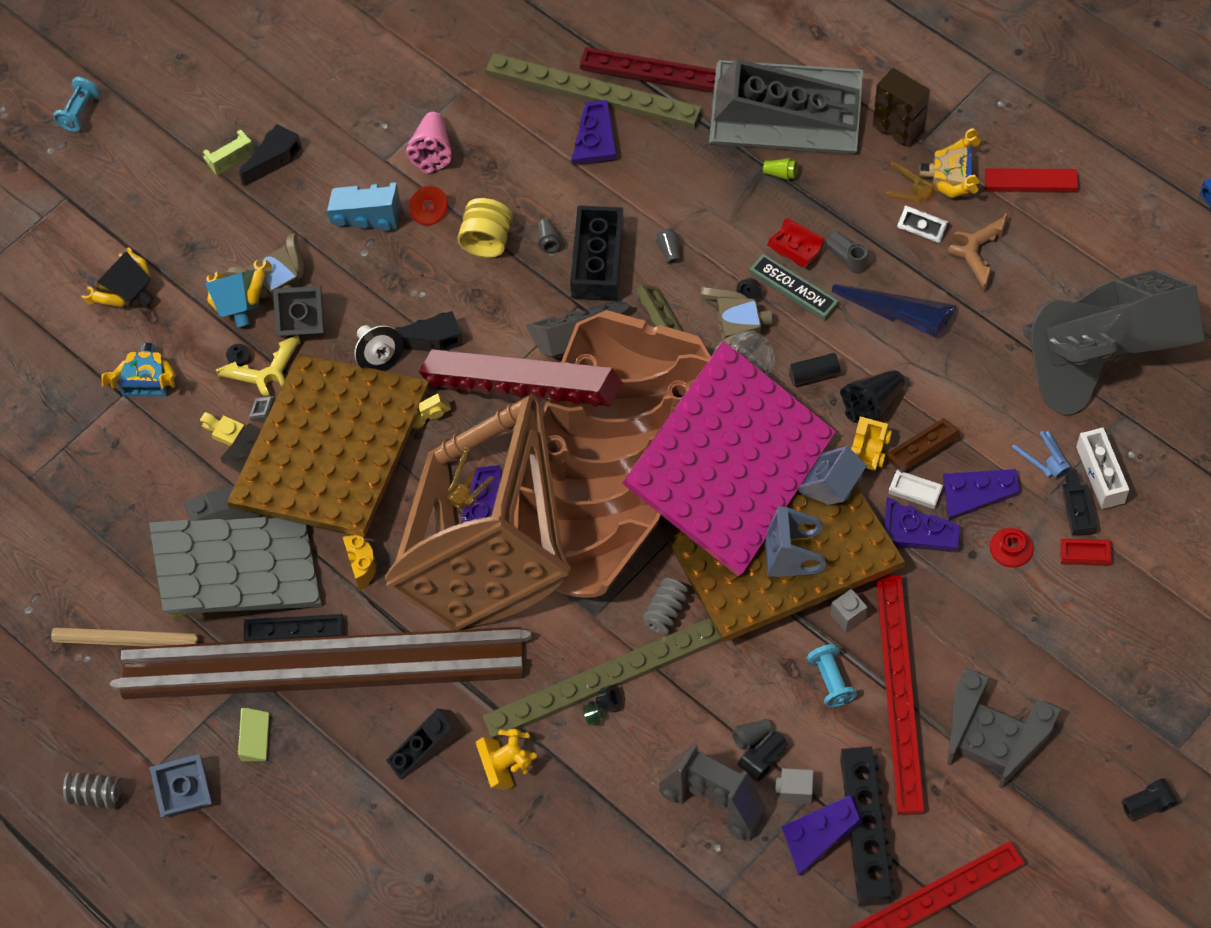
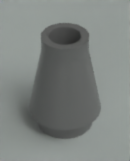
(548, 237)
(669, 245)
(750, 733)

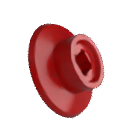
(432, 213)
(1008, 555)

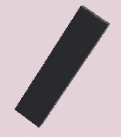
(293, 627)

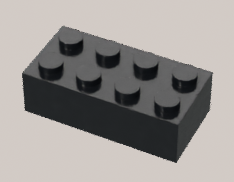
(597, 252)

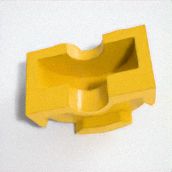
(869, 442)
(361, 560)

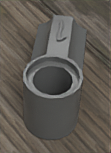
(848, 251)

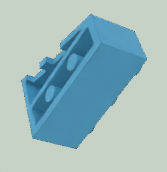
(365, 207)

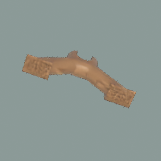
(972, 242)

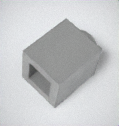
(848, 610)
(795, 786)

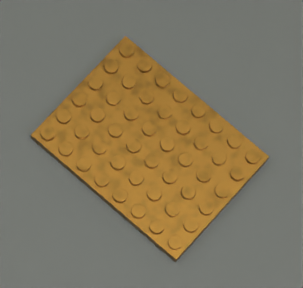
(329, 445)
(850, 542)

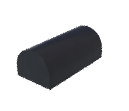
(814, 369)

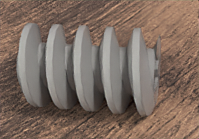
(664, 606)
(91, 792)

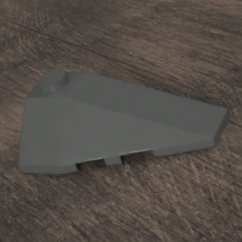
(554, 334)
(215, 506)

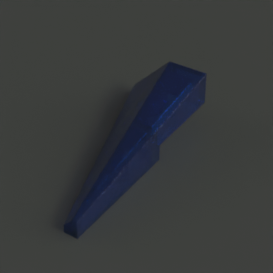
(919, 313)

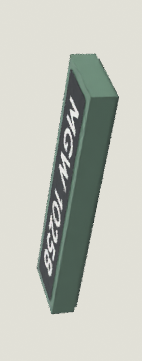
(793, 287)

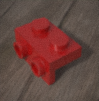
(796, 243)

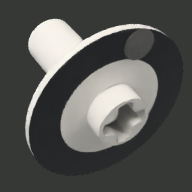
(378, 347)

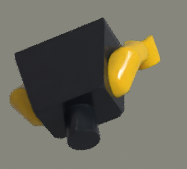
(123, 283)

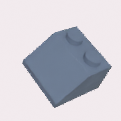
(833, 476)

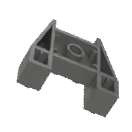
(991, 736)
(722, 785)

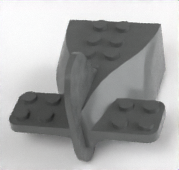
(1116, 318)

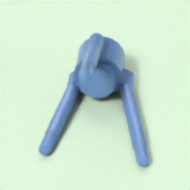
(1056, 463)

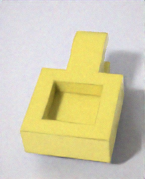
(431, 408)
(225, 430)

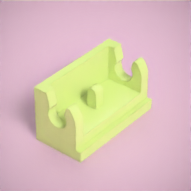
(230, 154)

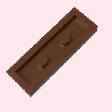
(922, 445)

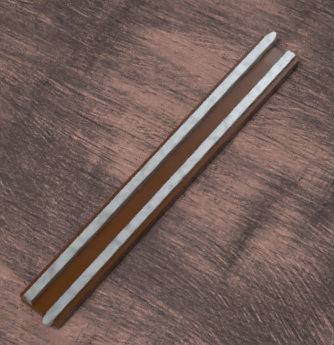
(321, 663)

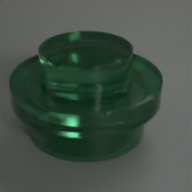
(592, 713)

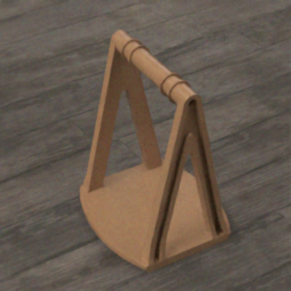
(483, 565)

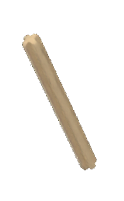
(119, 637)

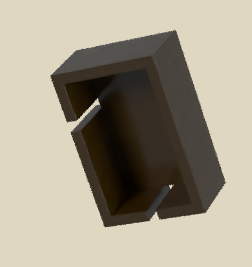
(901, 107)

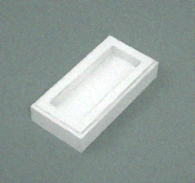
(915, 489)

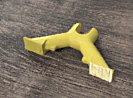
(262, 377)

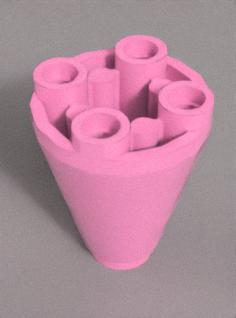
(430, 144)

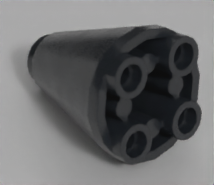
(871, 395)

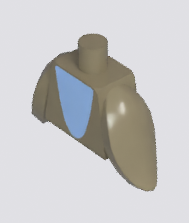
(286, 268)
(735, 313)

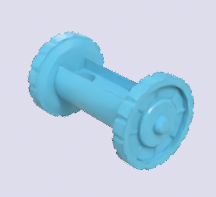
(69, 116)
(838, 692)

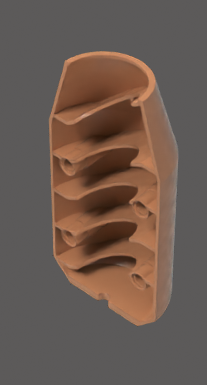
(598, 446)

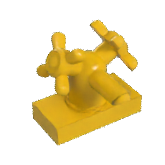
(498, 759)

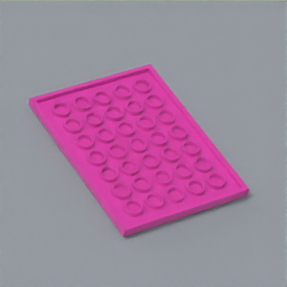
(729, 458)

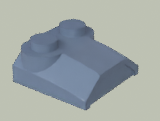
(180, 785)

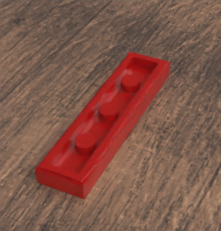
(1030, 180)

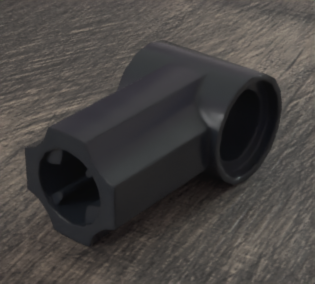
(759, 760)
(1155, 797)

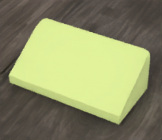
(253, 735)

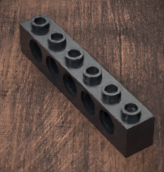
(869, 891)

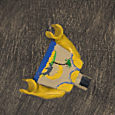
(953, 168)

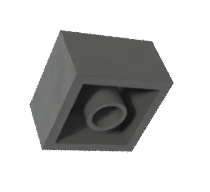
(299, 310)

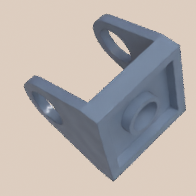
(783, 557)

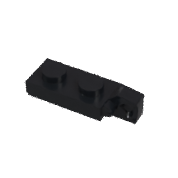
(1078, 505)

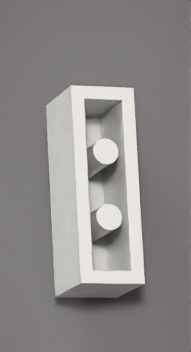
(1102, 468)

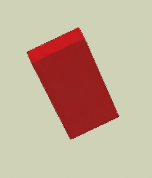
(1085, 552)

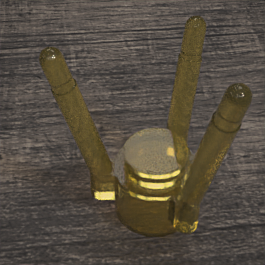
(921, 188)
(459, 494)

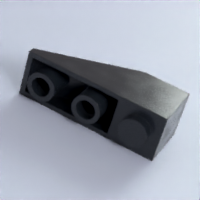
(272, 154)
(432, 334)
(426, 742)

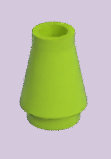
(781, 168)

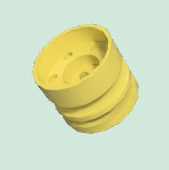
(485, 227)

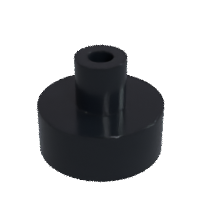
(750, 288)
(238, 353)
(609, 698)

